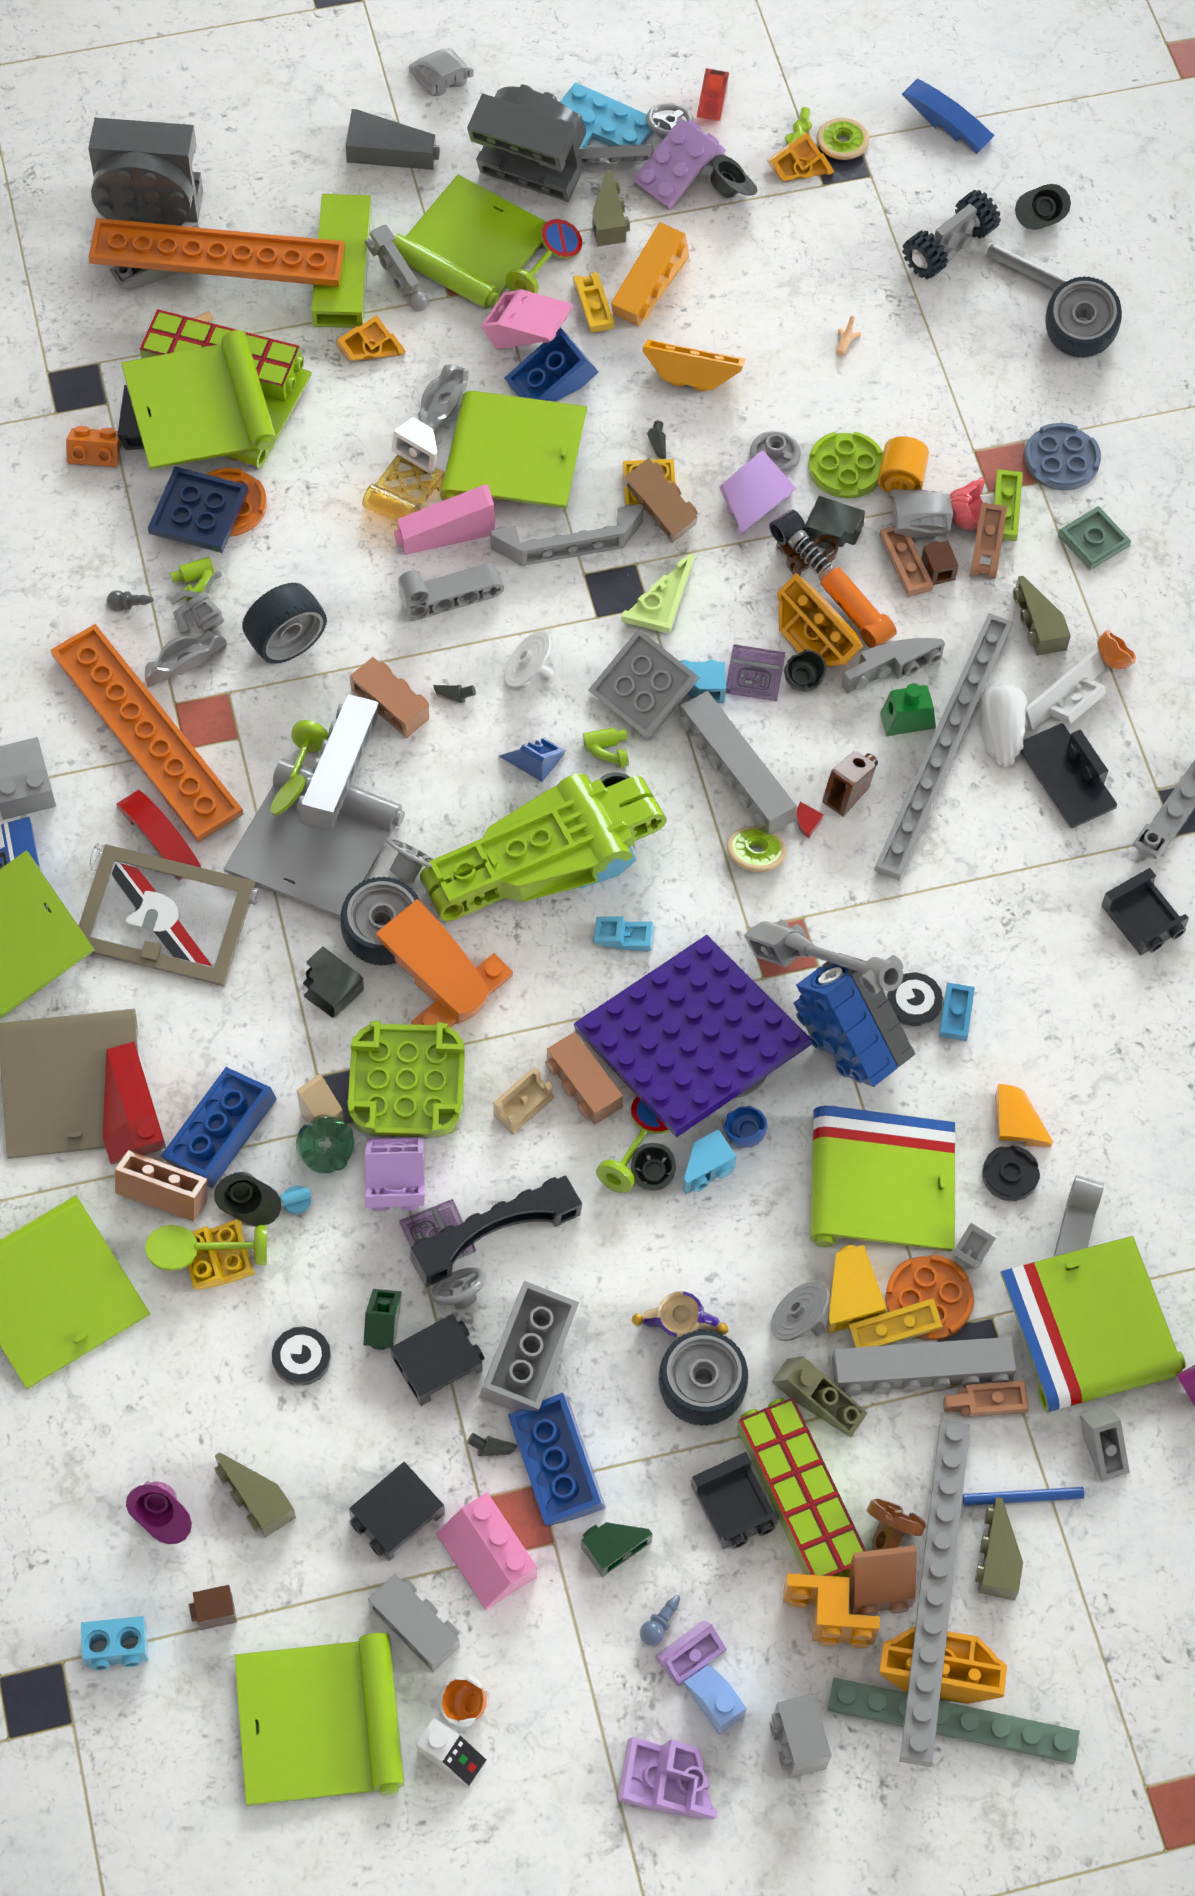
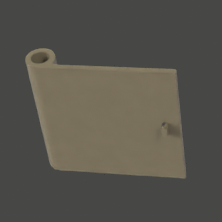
(57, 1079)

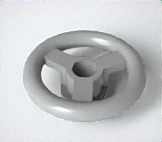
(666, 121)
(776, 448)
(461, 1291)

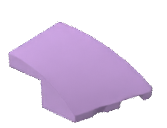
(755, 491)
(666, 1779)

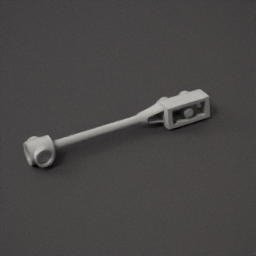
(783, 945)

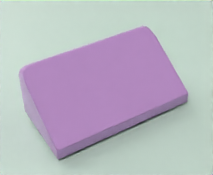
(691, 1652)

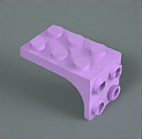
(677, 162)

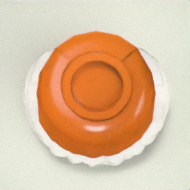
(463, 1701)

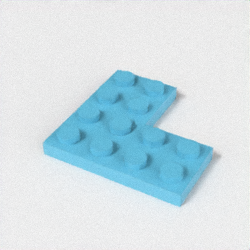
(606, 118)

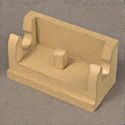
(523, 1100)

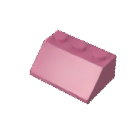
(487, 1551)

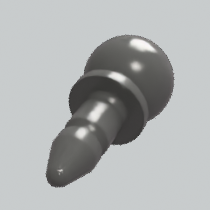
(118, 600)

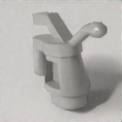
(204, 611)

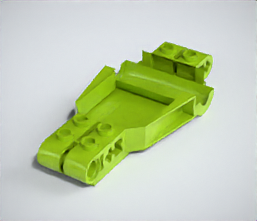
(545, 845)

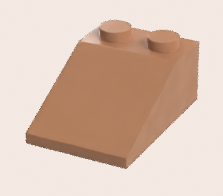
(882, 1580)

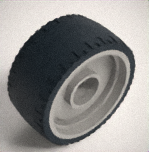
(1087, 299)
(284, 622)
(364, 907)
(708, 1356)

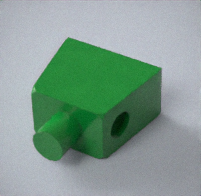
(908, 710)

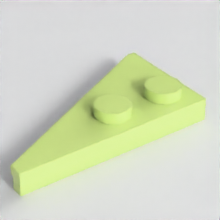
(660, 605)

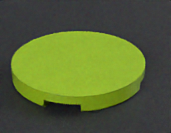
(845, 464)

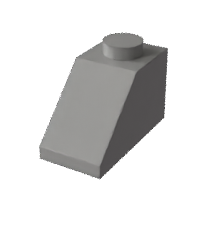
(1105, 1442)

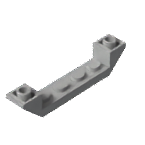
(506, 540)
(1170, 819)

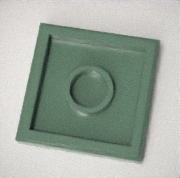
(1094, 538)

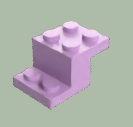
(394, 1173)

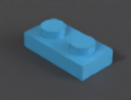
(956, 1011)

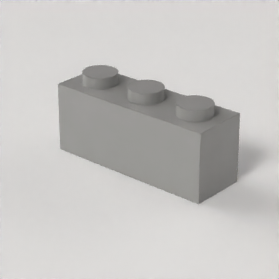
(415, 1621)

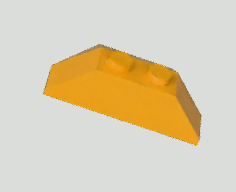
(691, 366)
(814, 624)
(969, 1669)

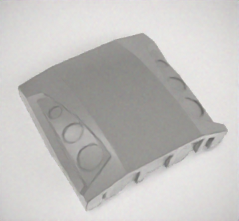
(440, 71)
(921, 513)

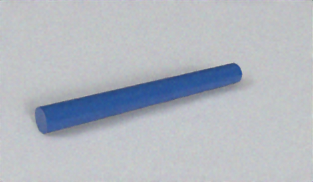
(1024, 1496)

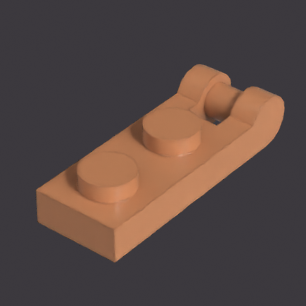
(988, 539)

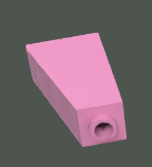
(448, 522)

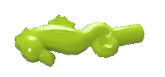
(800, 125)

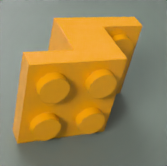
(830, 1610)

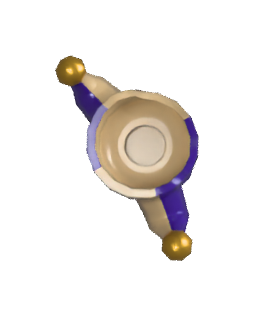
(679, 1315)

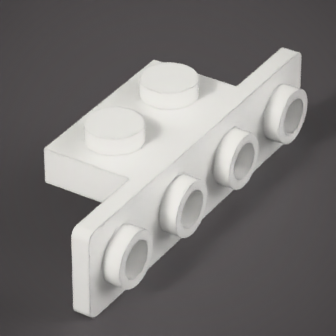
(1070, 694)

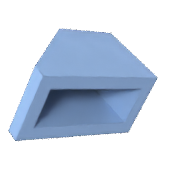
(716, 1698)

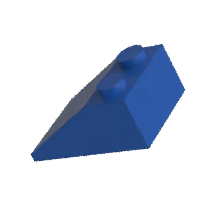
(552, 370)

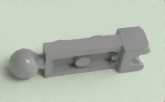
(391, 260)

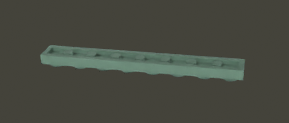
(958, 1721)

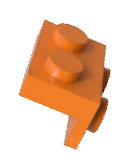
(93, 446)

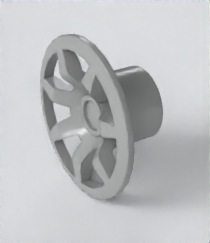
(407, 863)

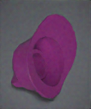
(159, 1512)

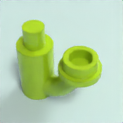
(192, 571)
(604, 738)

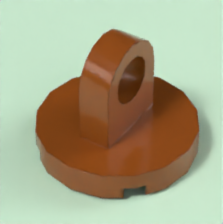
(893, 1524)

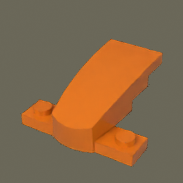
(440, 966)

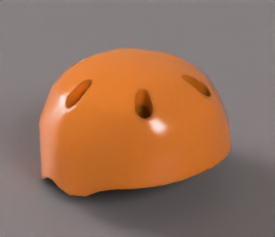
(1114, 651)

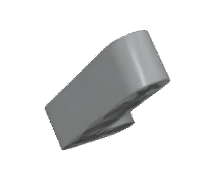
(449, 591)
(1079, 1215)

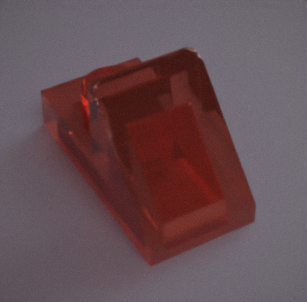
(713, 94)

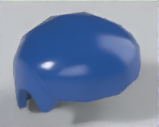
(745, 1126)

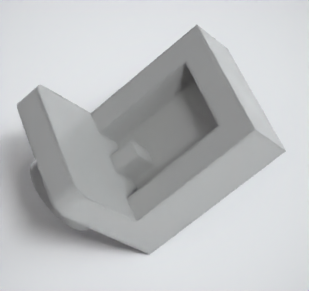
(973, 1247)

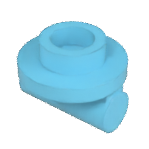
(296, 1199)

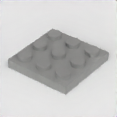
(643, 684)

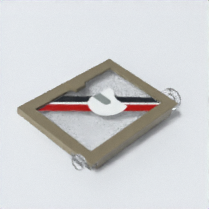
(165, 913)

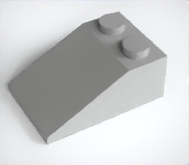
(23, 779)

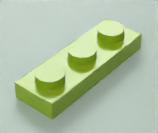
(1008, 493)

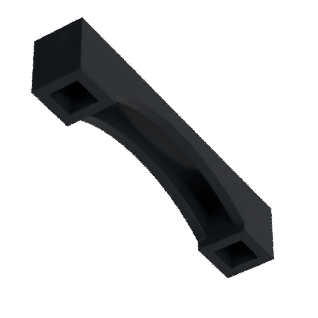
(551, 1203)

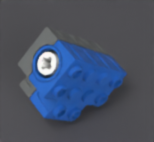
(852, 1024)

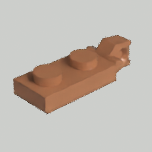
(989, 1399)

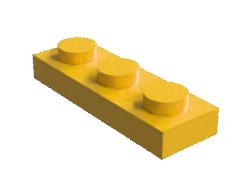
(897, 1325)

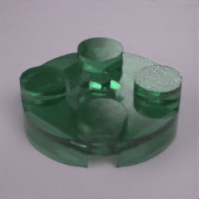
(317, 1130)

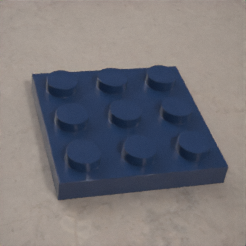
(198, 509)

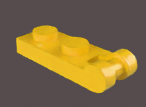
(593, 302)

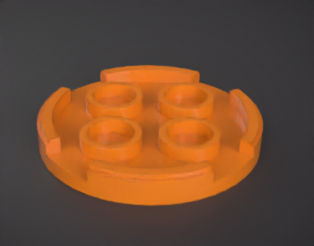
(254, 504)
(934, 1278)

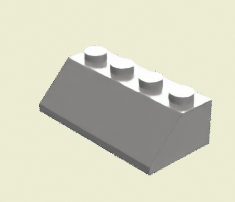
(529, 1348)

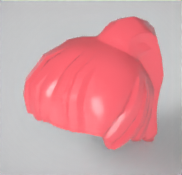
(967, 504)

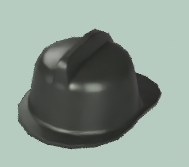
(730, 178)
(1042, 206)
(248, 1199)

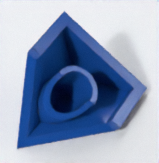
(536, 758)

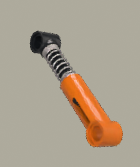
(873, 626)

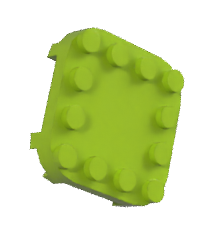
(406, 1080)

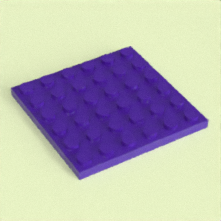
(692, 1035)

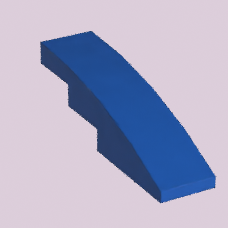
(952, 117)

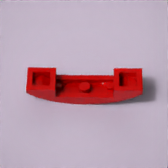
(156, 828)

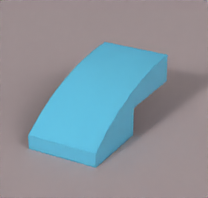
(618, 934)

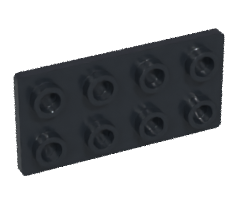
(1070, 773)

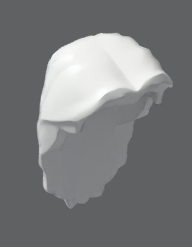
(1003, 722)

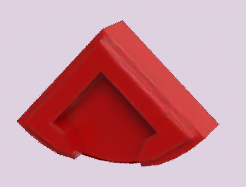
(808, 819)

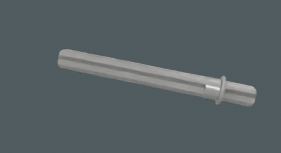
(1025, 266)

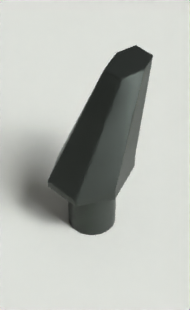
(658, 439)
(455, 692)
(491, 1446)

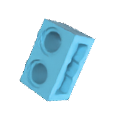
(114, 1633)

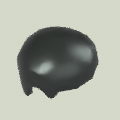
(805, 670)

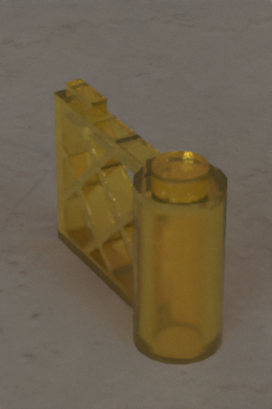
(395, 501)

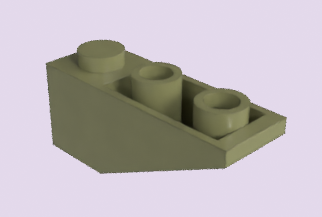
(608, 217)
(1044, 622)
(819, 1395)
(261, 1497)
(1002, 1559)

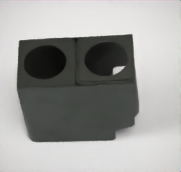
(836, 520)
(331, 982)

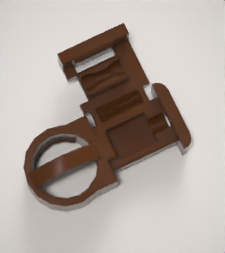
(800, 565)

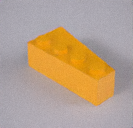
(651, 274)

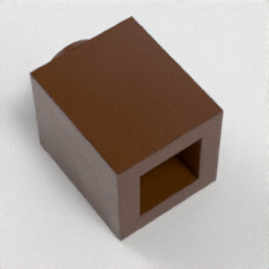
(940, 562)
(213, 1607)

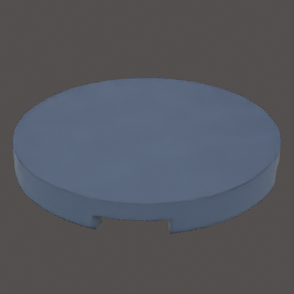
(1062, 456)

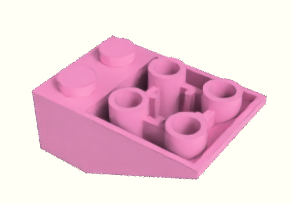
(524, 319)

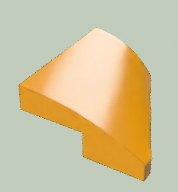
(799, 160)
(369, 342)
(1018, 1118)

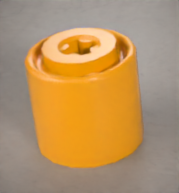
(903, 464)

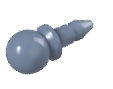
(653, 1631)

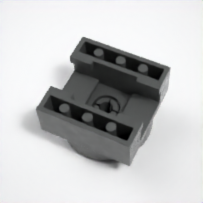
(529, 140)
(145, 171)

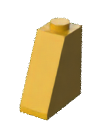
(853, 1290)

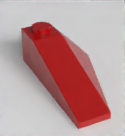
(128, 1107)

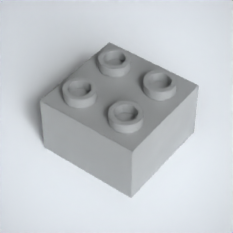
(800, 1735)

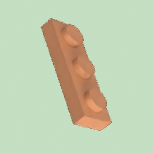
(906, 562)

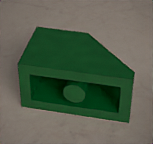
(382, 1319)
(613, 1544)

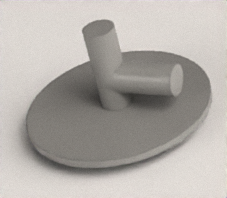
(800, 1312)

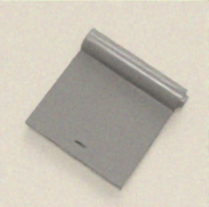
(310, 861)

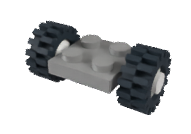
(973, 218)

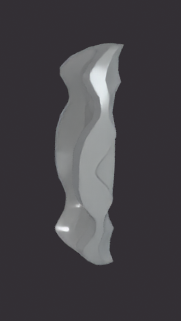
(450, 383)
(183, 655)

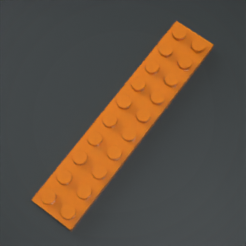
(217, 252)
(147, 733)

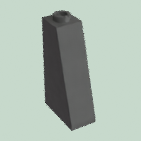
(389, 143)

